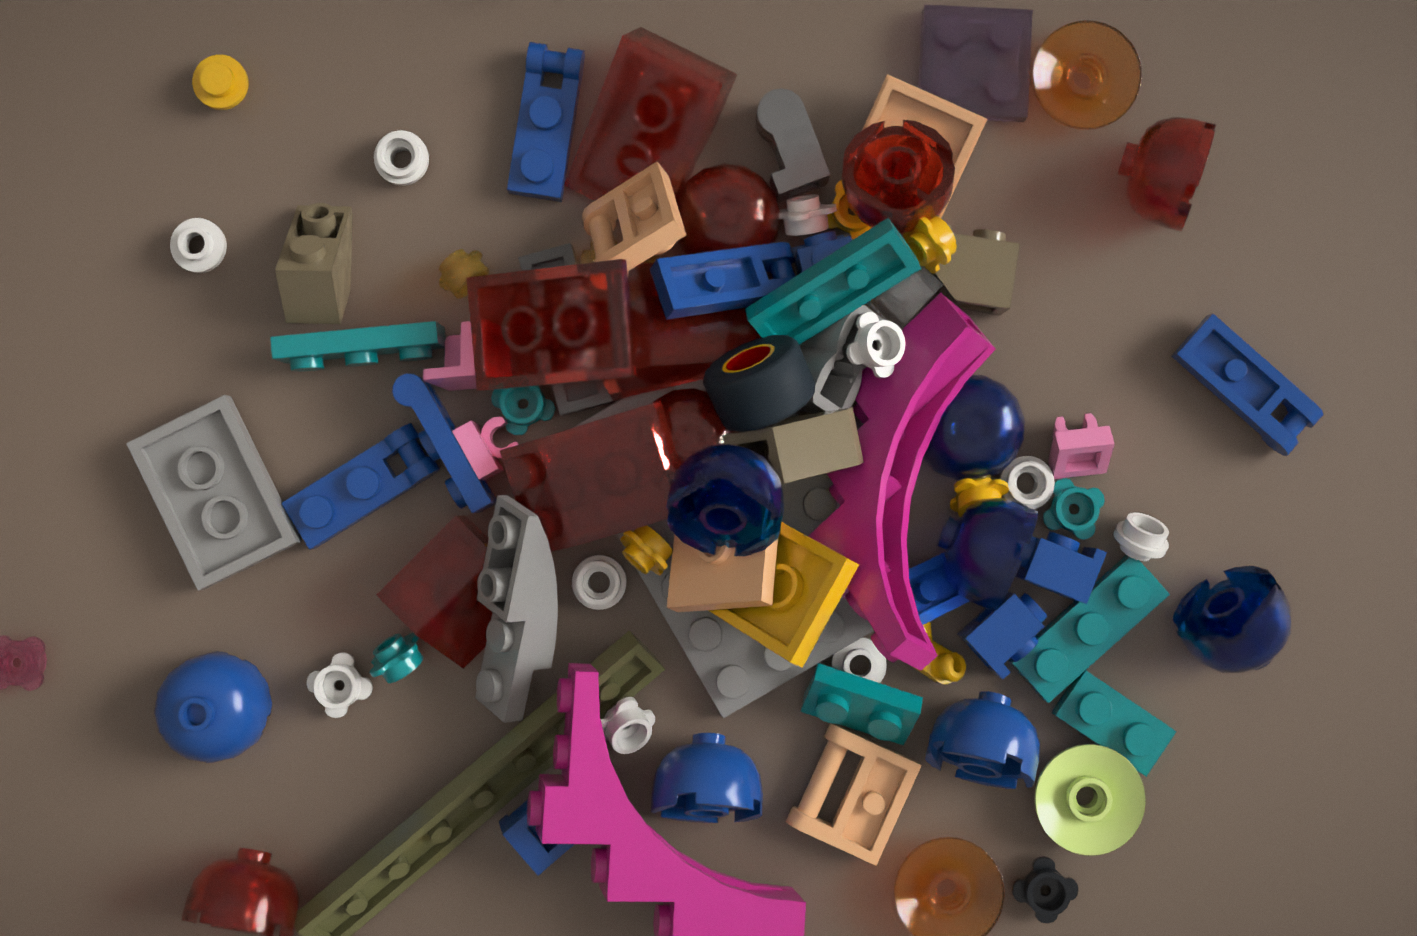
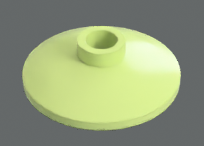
(1108, 818)

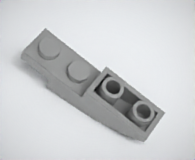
(522, 594)

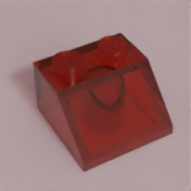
(440, 590)

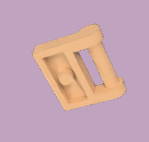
(645, 214)
(870, 801)

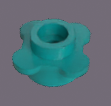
(519, 419)
(1088, 502)
(396, 657)

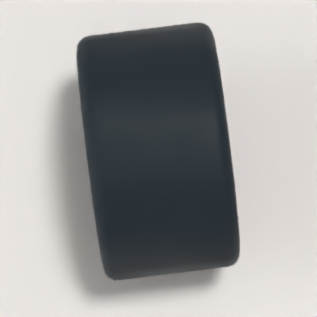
(759, 383)

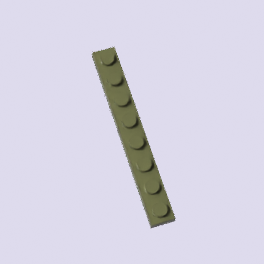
(466, 802)

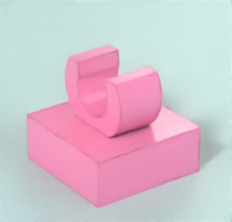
(479, 446)
(1080, 450)

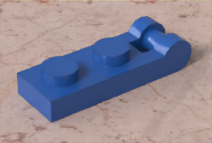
(545, 124)
(720, 278)
(1247, 383)
(441, 443)
(358, 487)

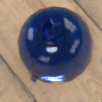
(977, 432)
(727, 500)
(986, 548)
(1236, 622)

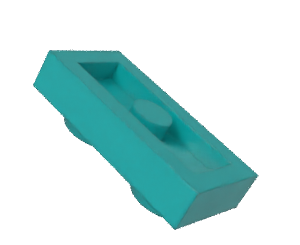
(861, 704)
(1113, 721)

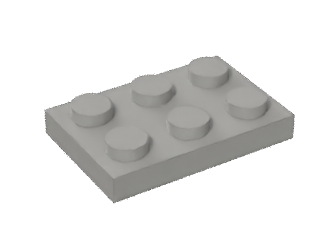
(213, 492)

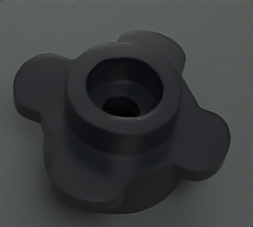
(1061, 891)

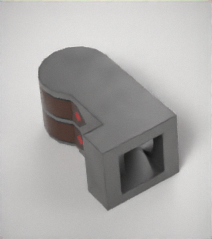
(786, 126)

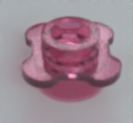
(33, 662)

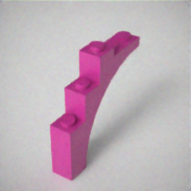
(876, 496)
(634, 860)

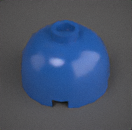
(212, 707)
(986, 742)
(707, 782)

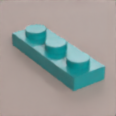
(835, 285)
(358, 345)
(1090, 629)

